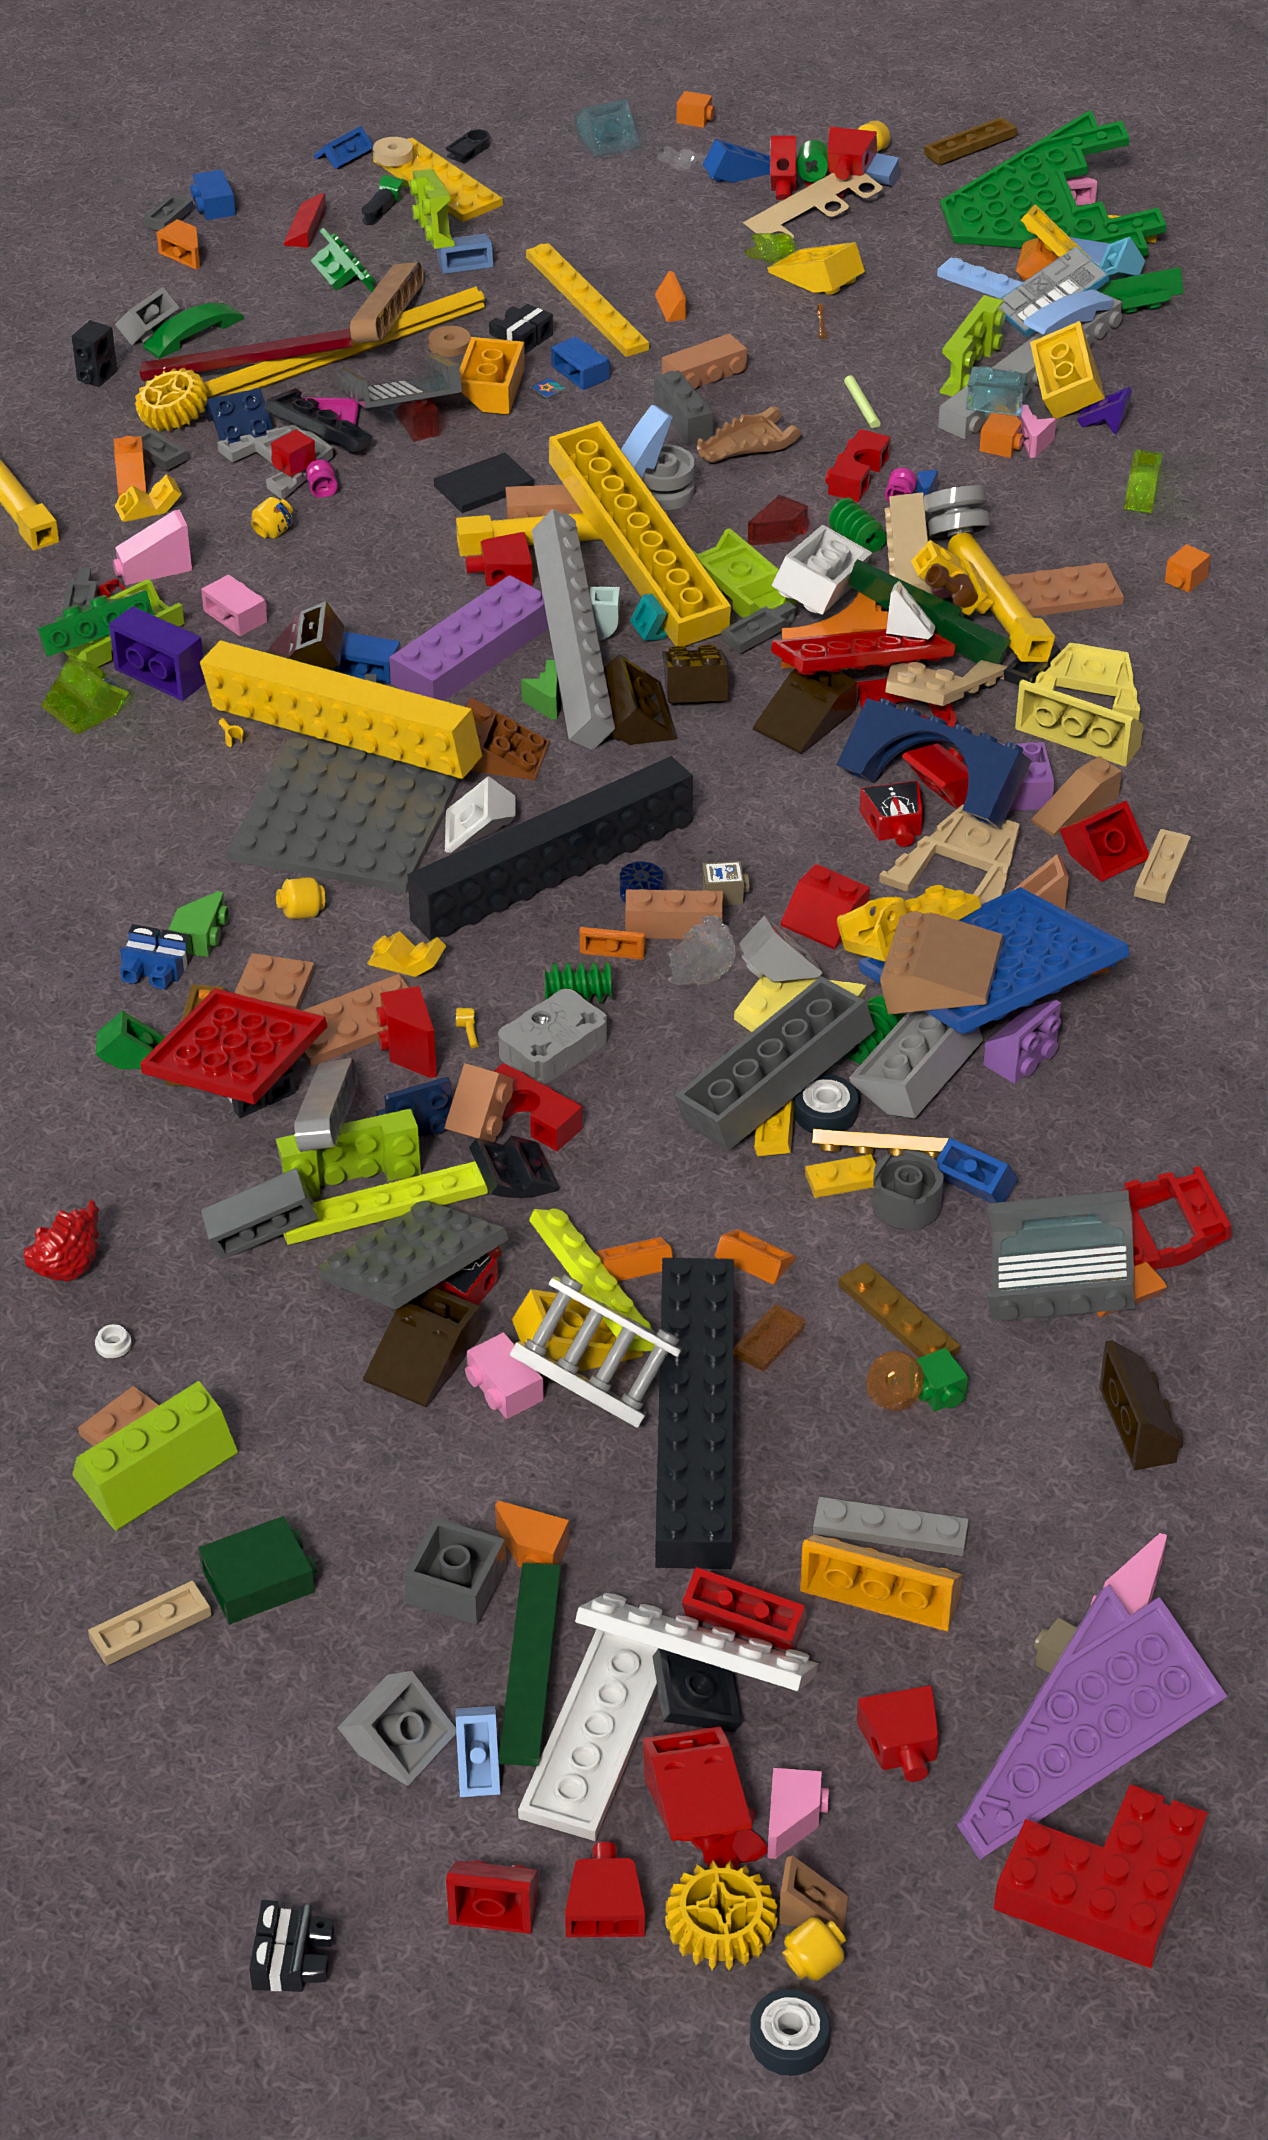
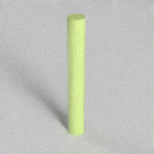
(862, 402)

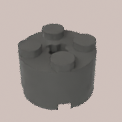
(907, 1190)

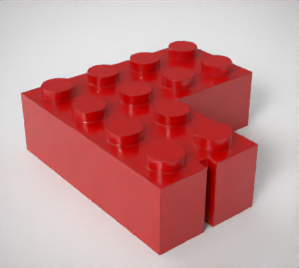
(1108, 1894)

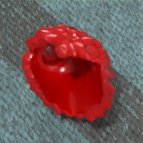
(67, 1246)

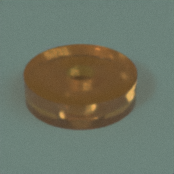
(908, 1383)

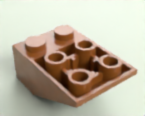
(505, 744)

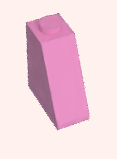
(155, 551)

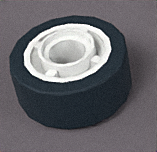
(826, 1104)
(783, 2052)

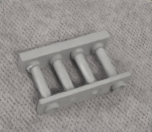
(597, 1387)

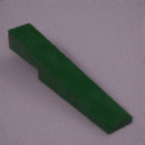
(969, 638)
(530, 1664)

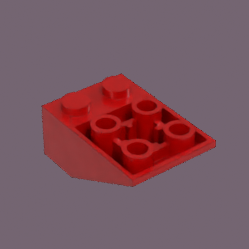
(695, 1784)

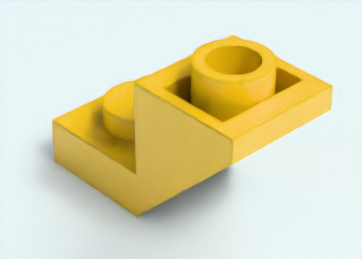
(138, 504)
(401, 956)

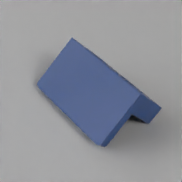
(346, 147)

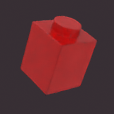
(293, 452)

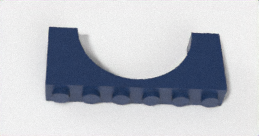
(885, 731)

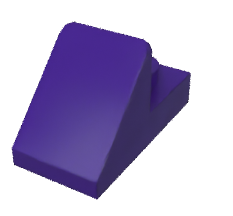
(1111, 409)

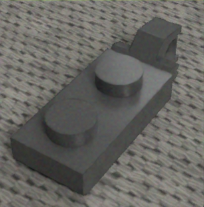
(82, 590)
(758, 627)

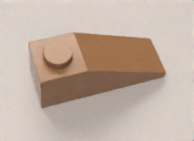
(1081, 795)

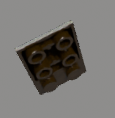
(312, 638)
(695, 674)
(807, 708)
(424, 1345)

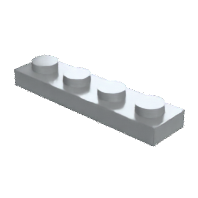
(890, 1526)

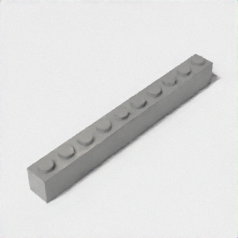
(963, 422)
(572, 630)

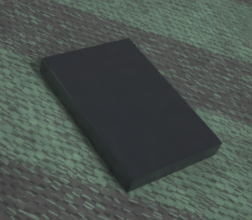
(482, 482)

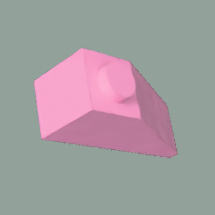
(1138, 1577)

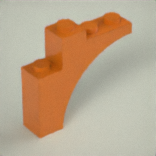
(860, 615)

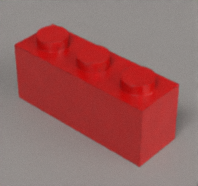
(744, 1609)

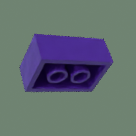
(157, 653)

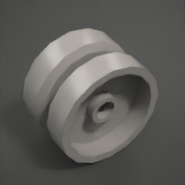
(672, 477)
(956, 511)

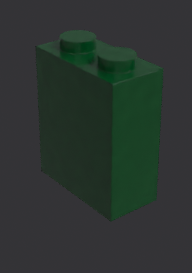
(257, 1569)

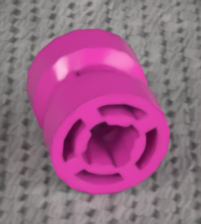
(321, 478)
(900, 482)

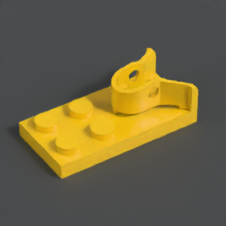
(874, 934)

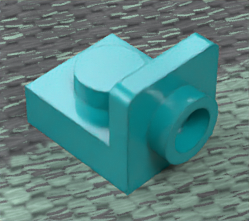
(648, 618)

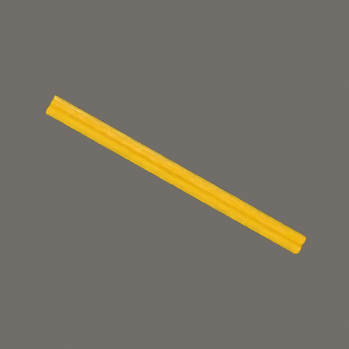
(408, 323)

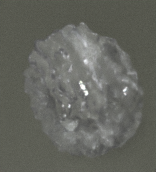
(703, 954)

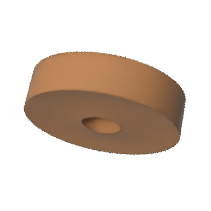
(449, 340)

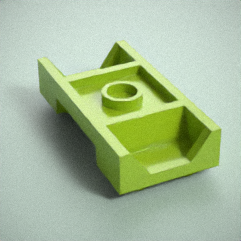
(431, 207)
(974, 338)
(742, 574)
(99, 651)
(363, 1149)

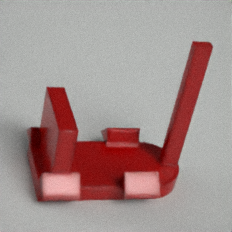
(110, 585)

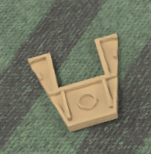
(942, 685)
(964, 841)

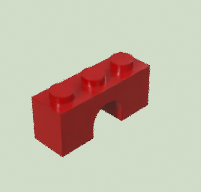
(852, 468)
(552, 1116)

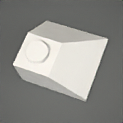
(478, 814)

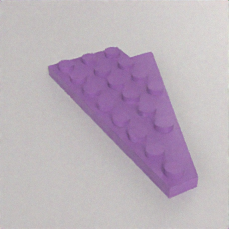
(1102, 1705)

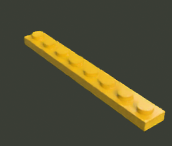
(587, 300)

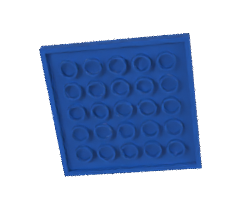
(1038, 956)

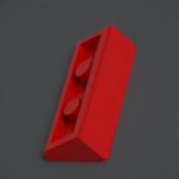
(306, 222)

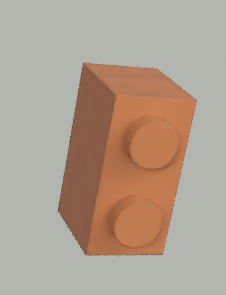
(479, 1103)

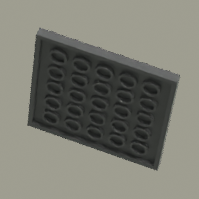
(343, 815)

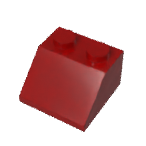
(941, 772)
(1106, 841)
(818, 903)
(407, 1030)
(492, 1896)

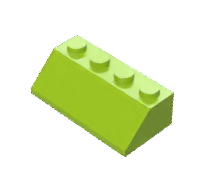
(155, 1456)

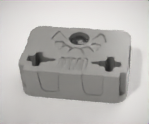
(553, 1036)

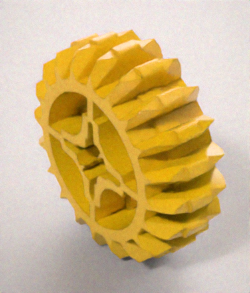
(171, 399)
(701, 1926)

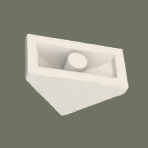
(906, 616)

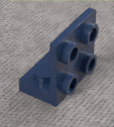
(239, 415)
(427, 1101)

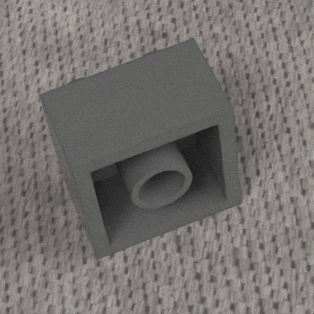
(455, 1571)

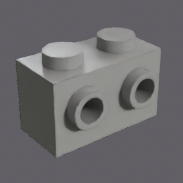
(147, 316)

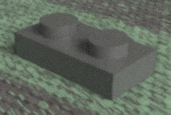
(167, 211)
(162, 450)

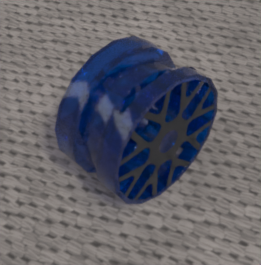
(640, 876)

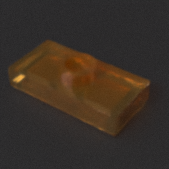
(769, 1337)

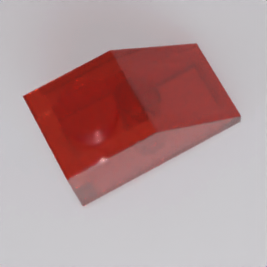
(419, 418)
(778, 522)

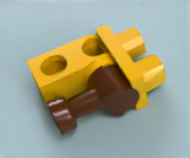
(946, 570)

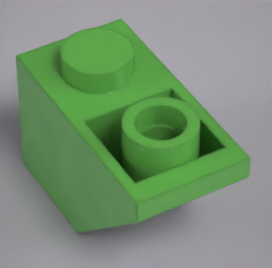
(202, 921)

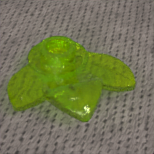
(770, 246)

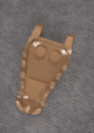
(748, 435)

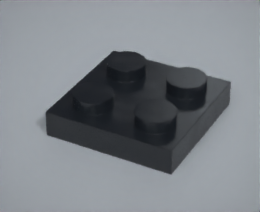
(695, 1692)

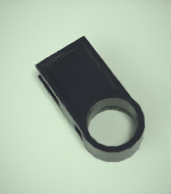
(469, 145)

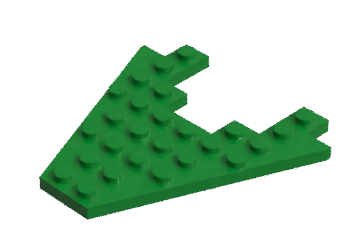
(993, 204)

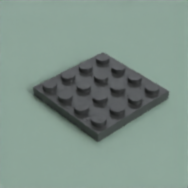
(411, 1253)

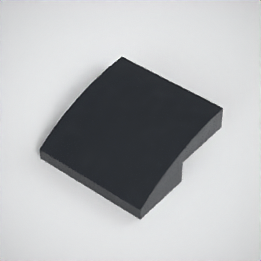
(514, 1168)

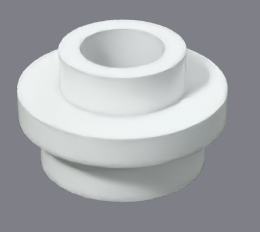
(105, 1341)

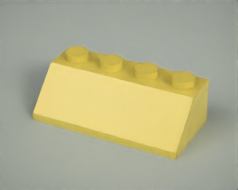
(1077, 723)

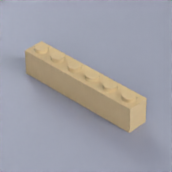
(906, 536)

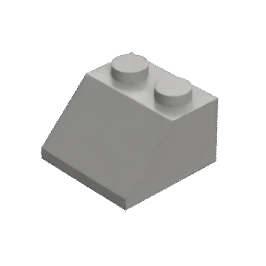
(776, 954)
(398, 1727)

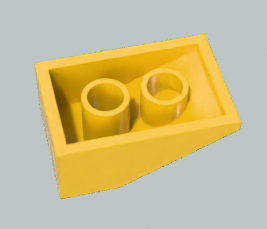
(821, 267)
(1066, 370)
(532, 1313)

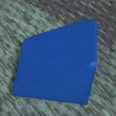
(927, 482)

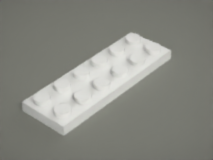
(688, 1639)
(592, 1737)

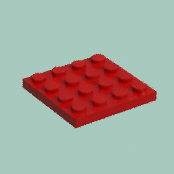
(234, 1045)

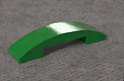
(168, 336)

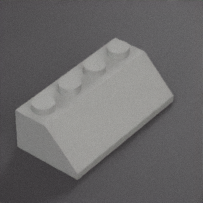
(913, 1063)

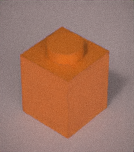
(694, 109)
(1187, 568)

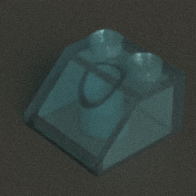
(607, 128)
(997, 391)

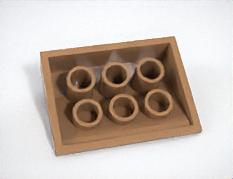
(938, 964)

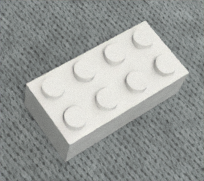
(819, 569)

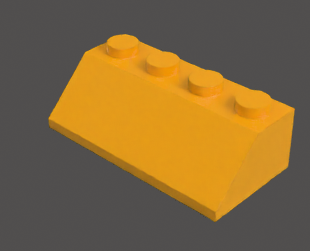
(879, 1582)

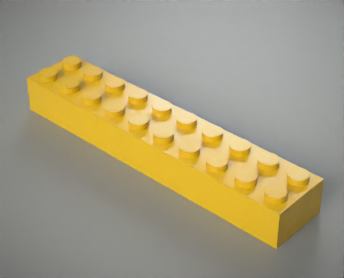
(639, 533)
(342, 709)

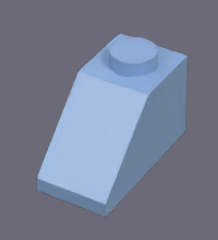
(477, 1751)

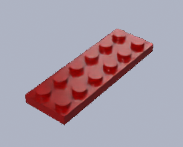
(858, 650)

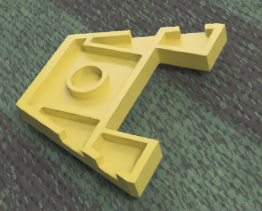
(1096, 672)
(769, 997)

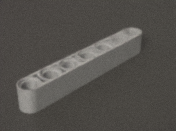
(326, 1105)

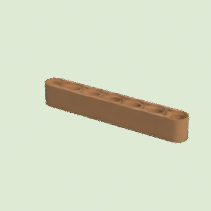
(386, 302)

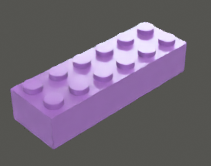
(470, 640)

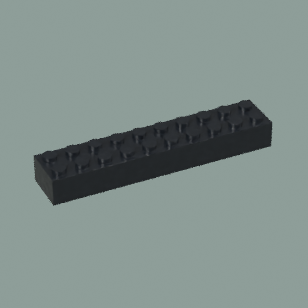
(550, 848)
(696, 1416)

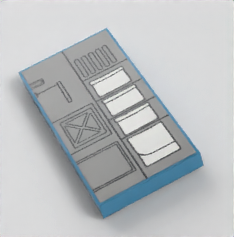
(1063, 277)

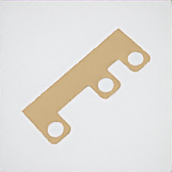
(813, 195)

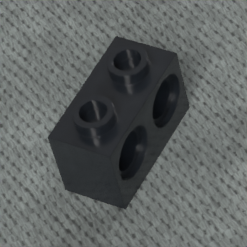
(94, 353)

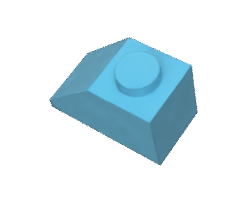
(1122, 259)

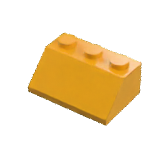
(492, 373)

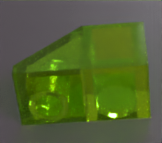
(1143, 481)

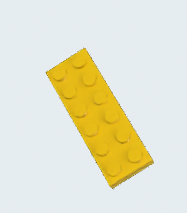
(467, 195)

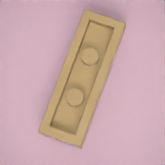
(1162, 866)
(149, 1623)

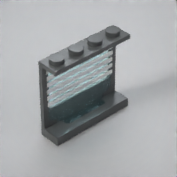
(442, 380)
(1062, 1256)

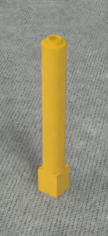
(34, 520)
(476, 528)
(1029, 636)

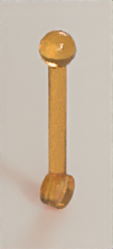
(822, 334)

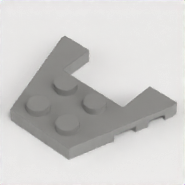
(280, 483)

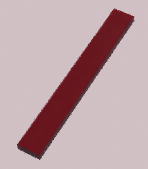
(249, 353)

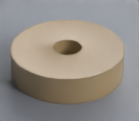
(393, 151)

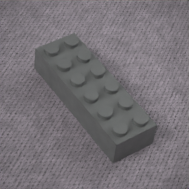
(774, 1063)

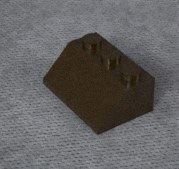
(637, 704)
(1138, 1409)

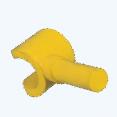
(231, 732)
(466, 1019)

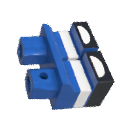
(155, 955)

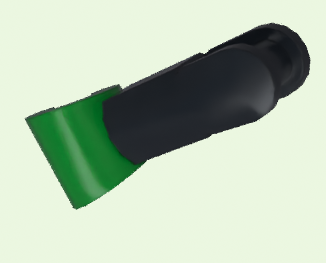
(388, 193)

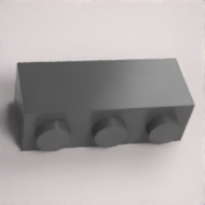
(679, 399)
(259, 1214)

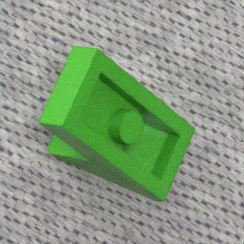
(543, 692)

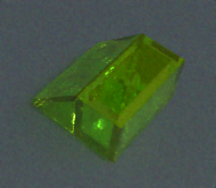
(83, 696)

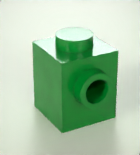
(943, 1380)

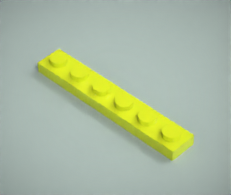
(390, 1201)
(587, 1269)

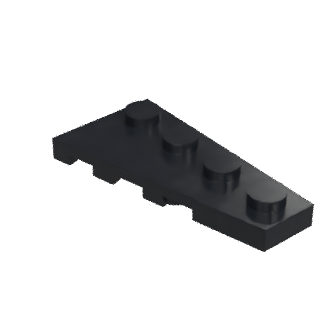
(323, 422)

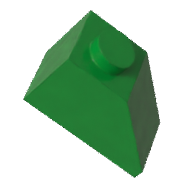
(126, 1041)

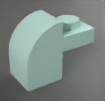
(605, 609)

